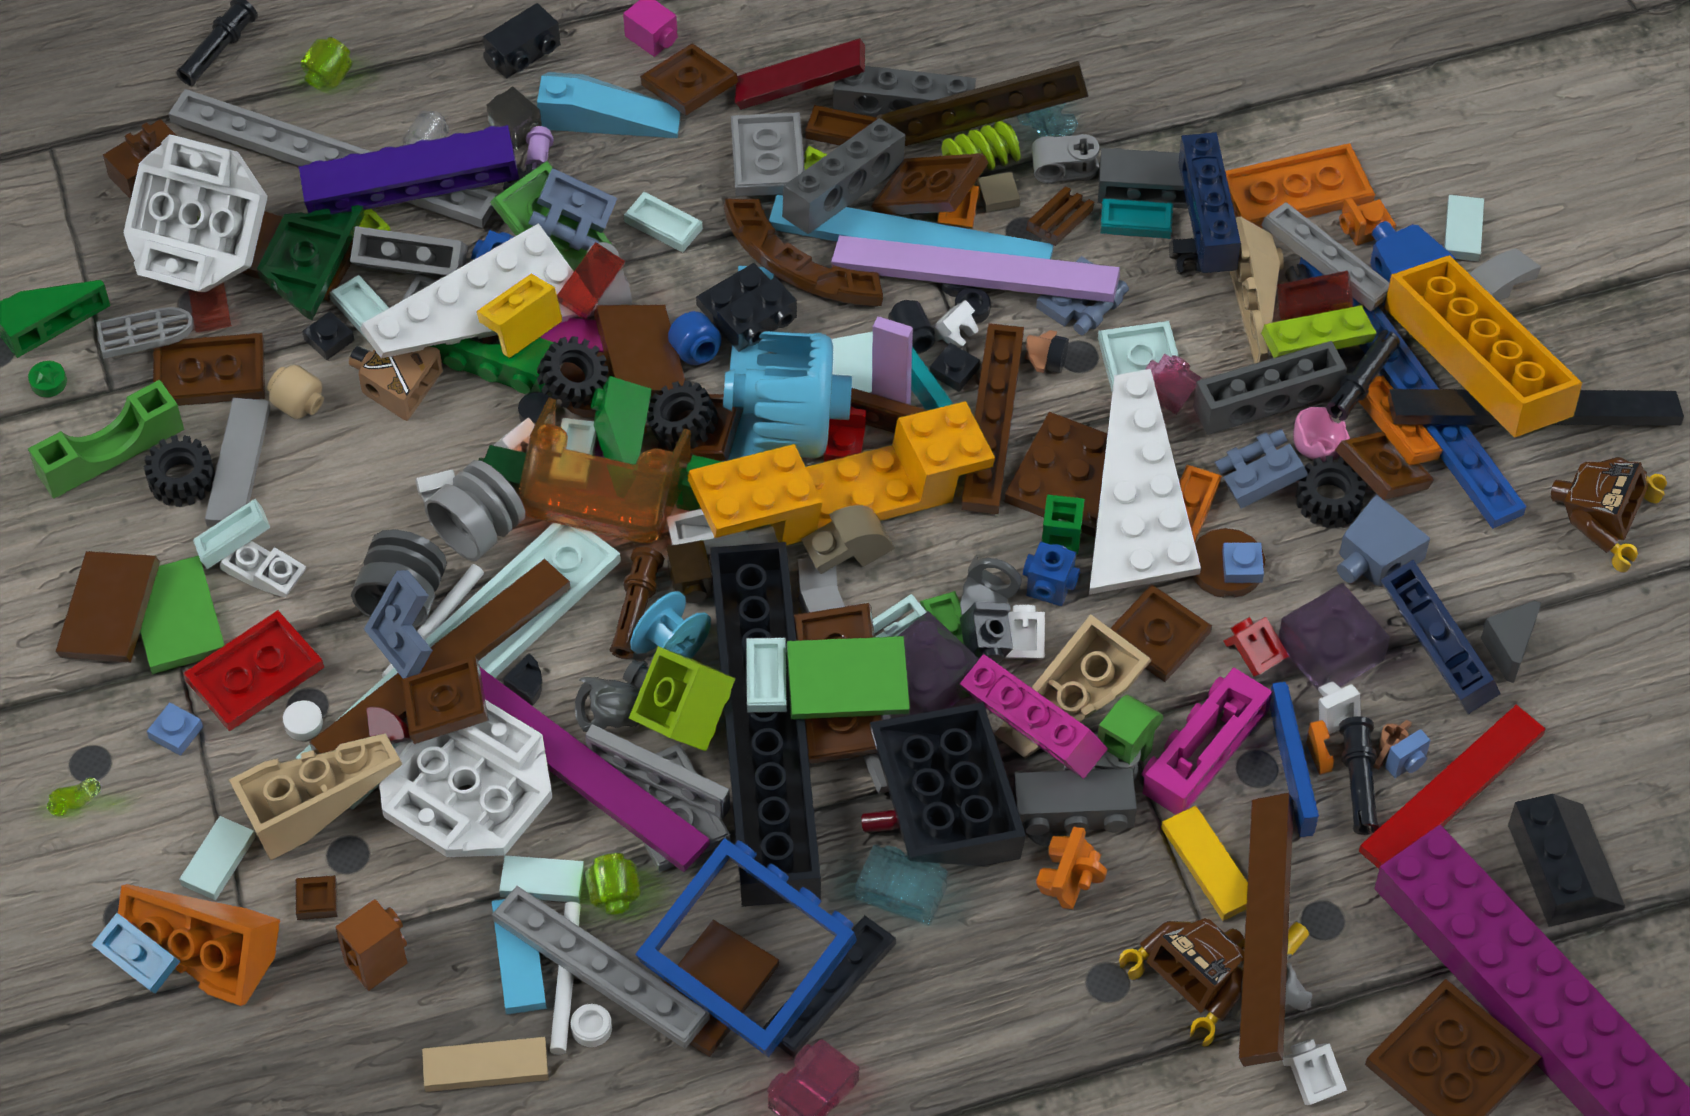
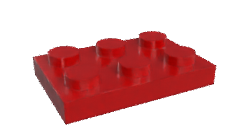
(253, 670)

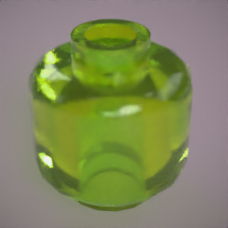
(326, 63)
(613, 883)

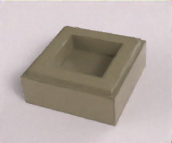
(998, 192)

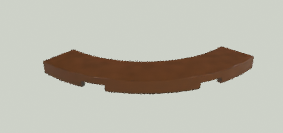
(794, 266)

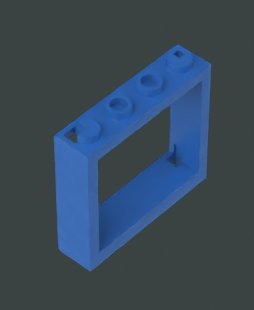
(774, 879)

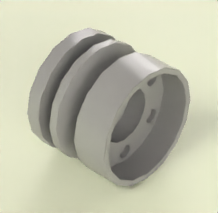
(475, 510)

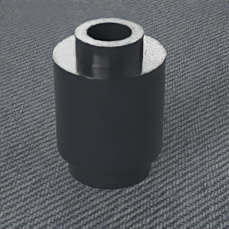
(912, 314)

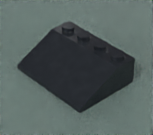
(949, 787)

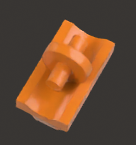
(1076, 871)

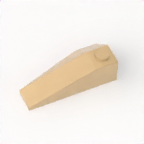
(1256, 283)
(1083, 677)
(304, 795)

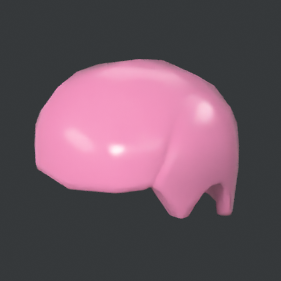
(1317, 433)

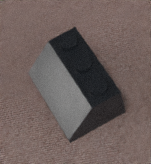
(1563, 859)

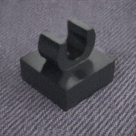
(1184, 250)

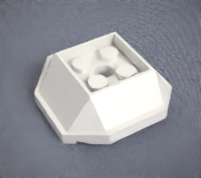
(164, 208)
(508, 779)

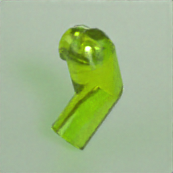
(72, 796)

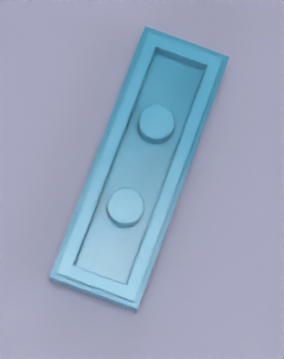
(519, 971)

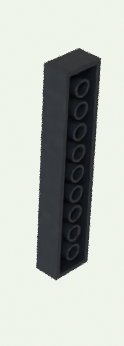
(764, 748)

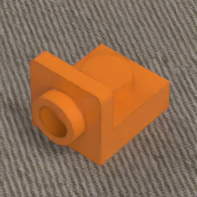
(965, 212)
(1362, 219)

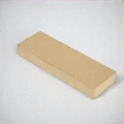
(485, 1064)

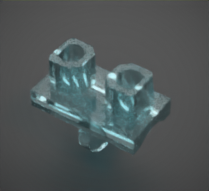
(1050, 121)

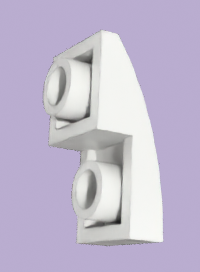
(263, 569)

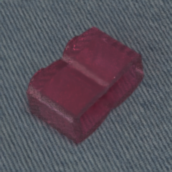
(814, 1084)

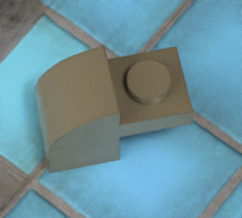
(852, 532)

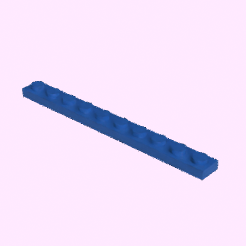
(1460, 448)

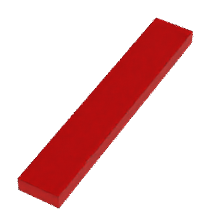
(1455, 785)

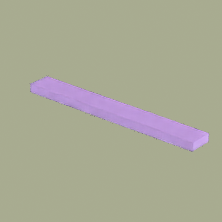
(977, 268)

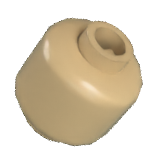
(295, 391)

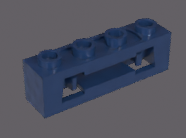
(1209, 203)
(1440, 637)

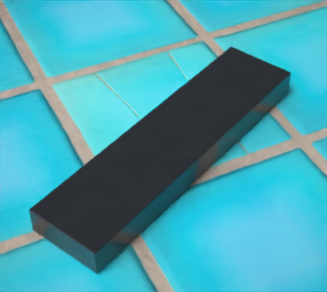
(869, 949)

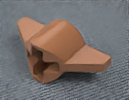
(1038, 349)
(1389, 737)

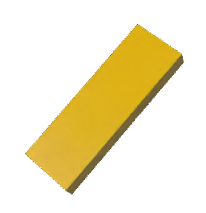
(1207, 861)

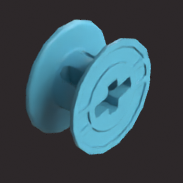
(665, 627)

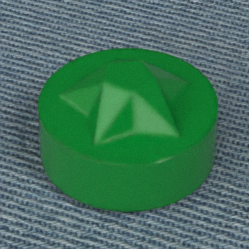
(47, 378)

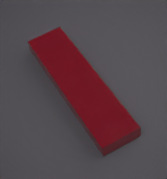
(800, 74)

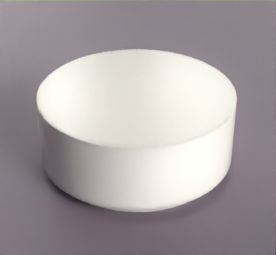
(303, 720)
(591, 1025)

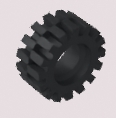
(582, 357)
(676, 401)
(174, 454)
(1330, 509)

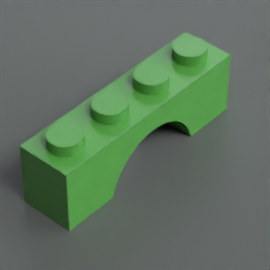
(70, 461)

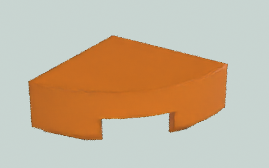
(1315, 742)

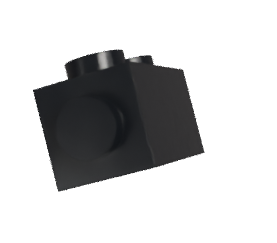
(521, 41)

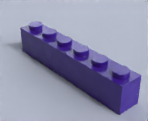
(410, 171)

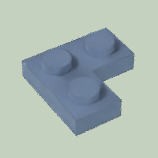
(392, 625)

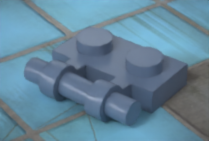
(576, 201)
(1066, 308)
(1264, 475)

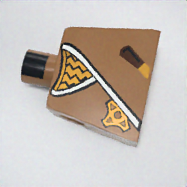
(397, 380)

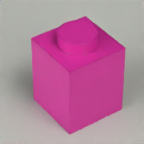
(650, 26)

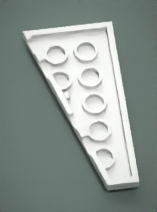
(449, 306)
(1142, 511)

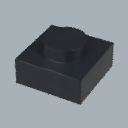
(328, 335)
(954, 367)

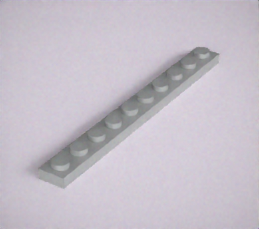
(304, 147)

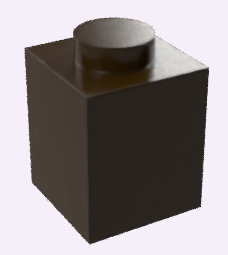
(690, 571)

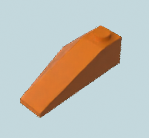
(215, 942)

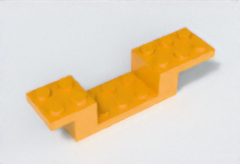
(893, 480)

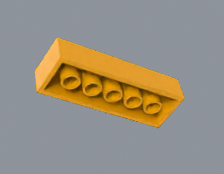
(1483, 346)

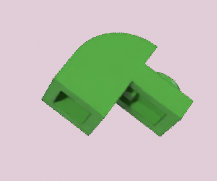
(1129, 729)

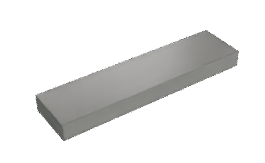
(1326, 254)
(238, 458)
(659, 772)

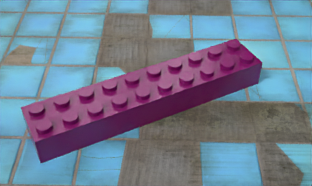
(1527, 982)

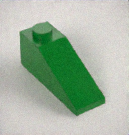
(44, 313)
(621, 418)

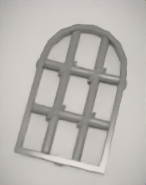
(183, 331)

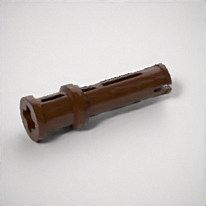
(639, 588)

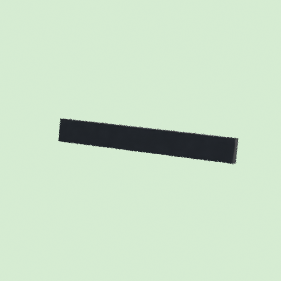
(1592, 408)

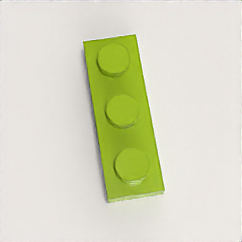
(1342, 327)

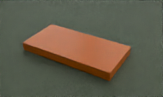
(1307, 181)

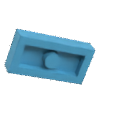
(135, 953)

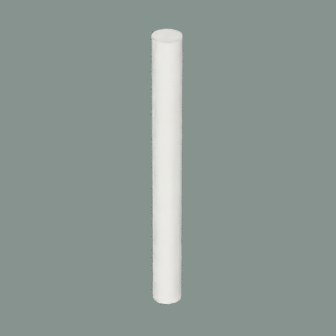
(448, 604)
(563, 993)

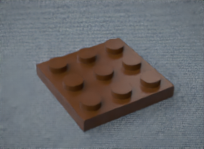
(1061, 462)
(1452, 1057)

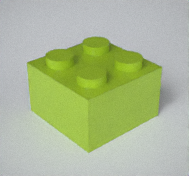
(682, 698)

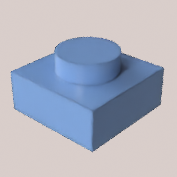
(1242, 563)
(175, 729)
(1408, 754)

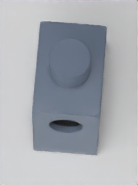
(1380, 543)

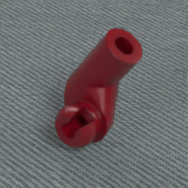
(879, 821)

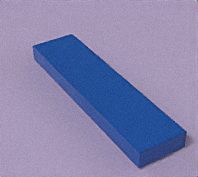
(1293, 759)

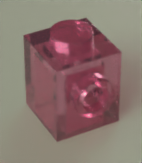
(1173, 381)

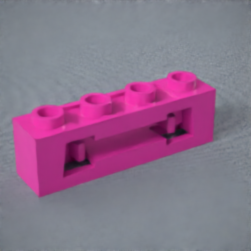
(1034, 716)
(1179, 788)

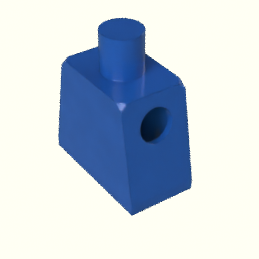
(1403, 249)

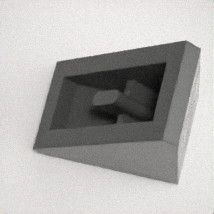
(1508, 636)

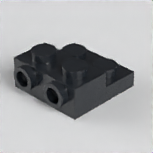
(748, 306)

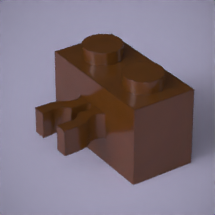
(124, 159)

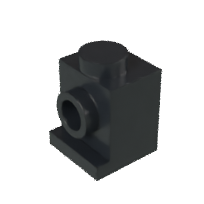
(987, 630)

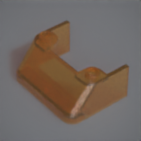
(596, 490)

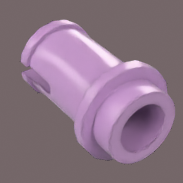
(539, 143)

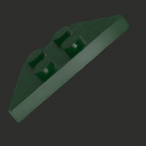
(307, 255)

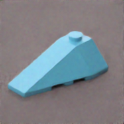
(596, 106)

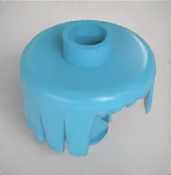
(792, 393)

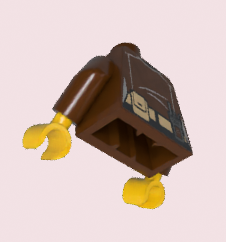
(1605, 502)
(1198, 963)

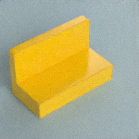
(522, 313)

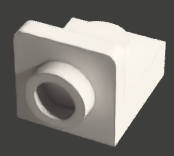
(1027, 632)
(1315, 1071)

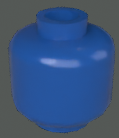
(694, 338)

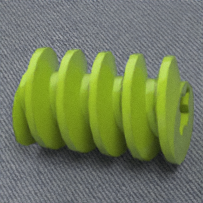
(990, 141)

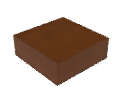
(316, 897)

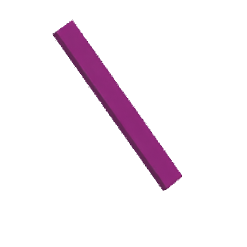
(603, 783)

